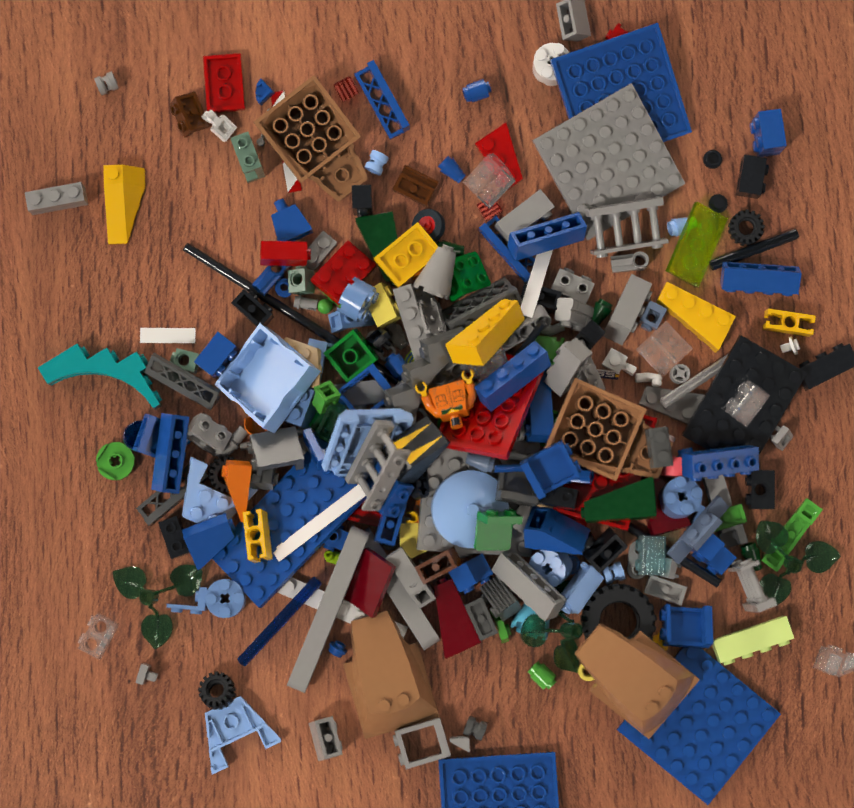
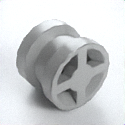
(682, 371)

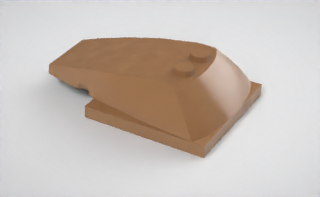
(314, 139)
(603, 432)
(387, 677)
(635, 677)

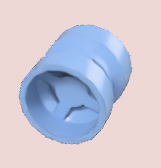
(376, 162)
(617, 571)

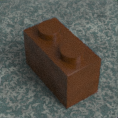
(438, 565)

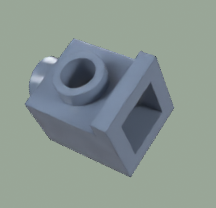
(656, 311)

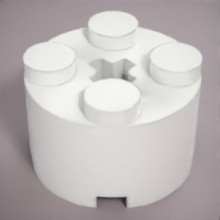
(541, 68)

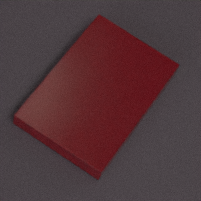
(370, 582)

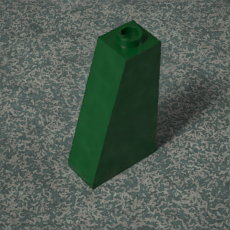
(378, 233)
(626, 503)

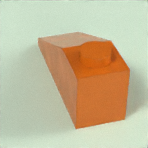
(237, 478)

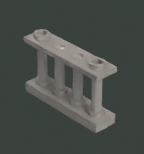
(633, 208)
(365, 460)
(755, 598)

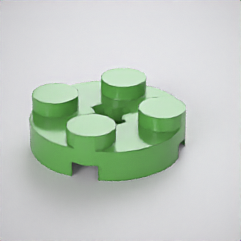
(119, 471)

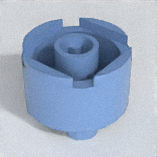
(357, 300)
(669, 496)
(558, 561)
(227, 609)

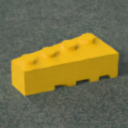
(697, 315)
(486, 334)

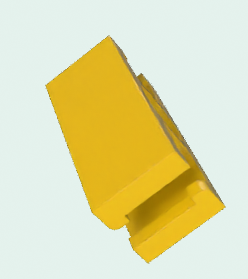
(795, 317)
(250, 532)

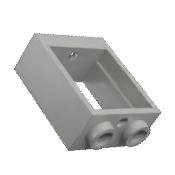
(398, 741)

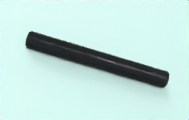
(755, 249)

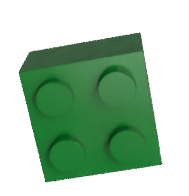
(351, 355)

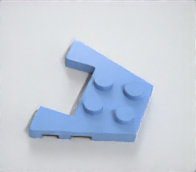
(203, 501)
(232, 724)

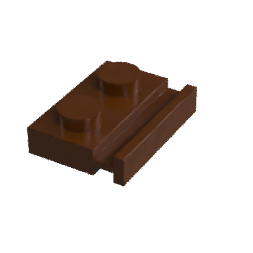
(415, 185)

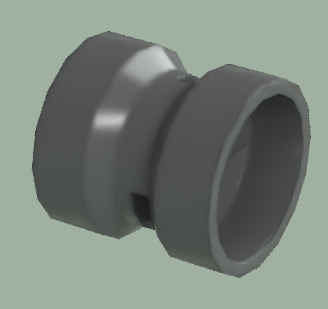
(475, 728)

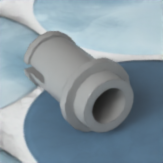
(305, 303)

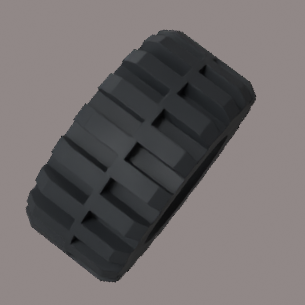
(624, 594)

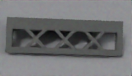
(182, 381)
(167, 505)

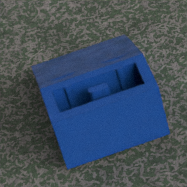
(554, 532)

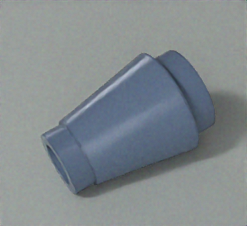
(480, 462)

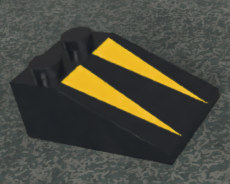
(425, 444)

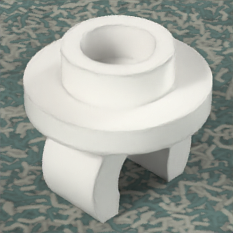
(792, 345)

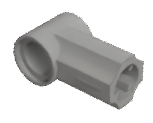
(627, 263)

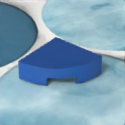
(263, 92)

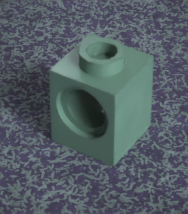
(294, 278)
(191, 367)

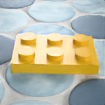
(406, 255)

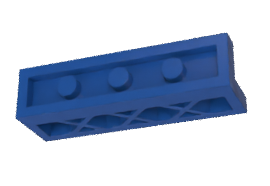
(388, 96)
(504, 252)

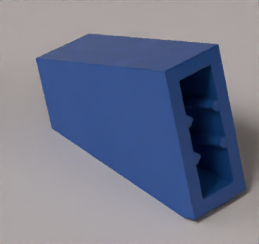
(208, 538)

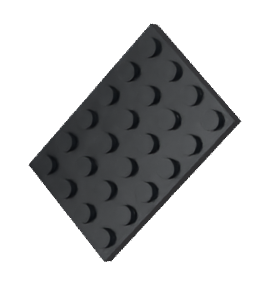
(746, 361)

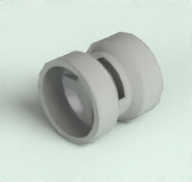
(110, 80)

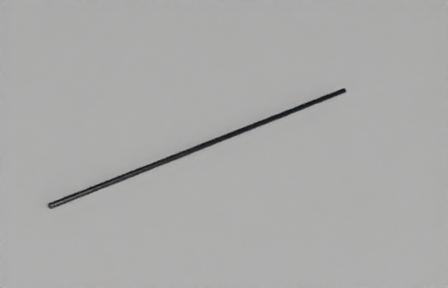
(331, 338)

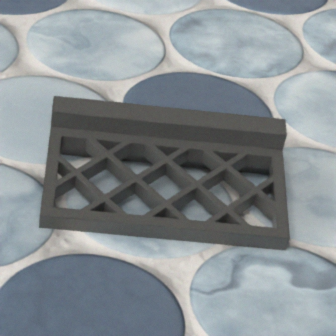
(475, 311)

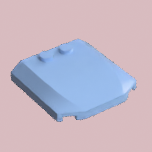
(351, 432)

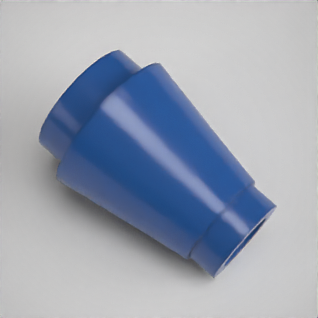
(451, 169)

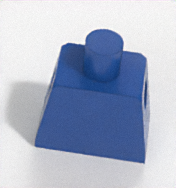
(289, 222)

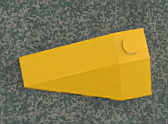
(122, 199)

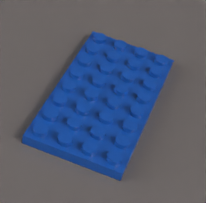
(289, 507)

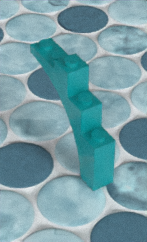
(76, 362)

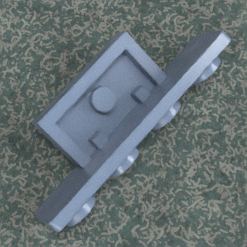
(699, 530)

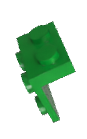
(468, 276)
(495, 529)

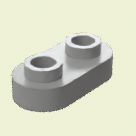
(632, 556)

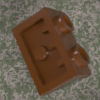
(188, 113)

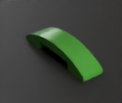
(796, 527)

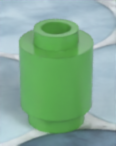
(542, 675)

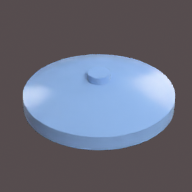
(457, 503)

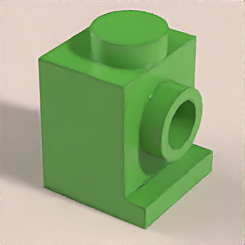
(325, 395)

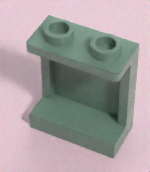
(247, 157)

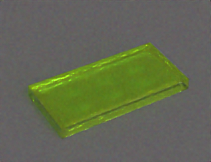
(696, 244)

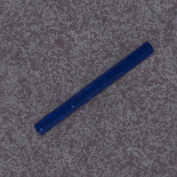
(279, 621)

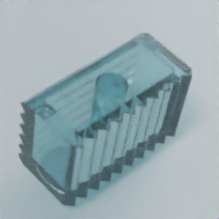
(651, 555)

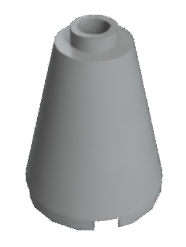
(438, 273)

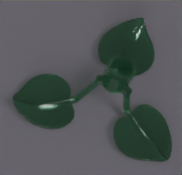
(771, 537)
(130, 584)
(534, 631)

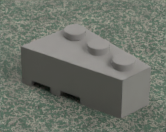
(627, 309)

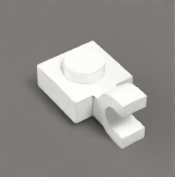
(221, 126)
(617, 361)

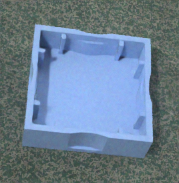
(267, 378)

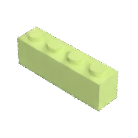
(752, 639)

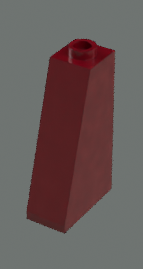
(663, 523)
(455, 624)

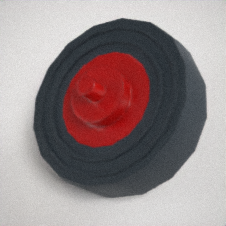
(431, 222)

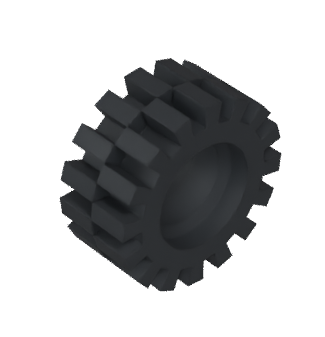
(754, 220)
(214, 470)
(206, 686)

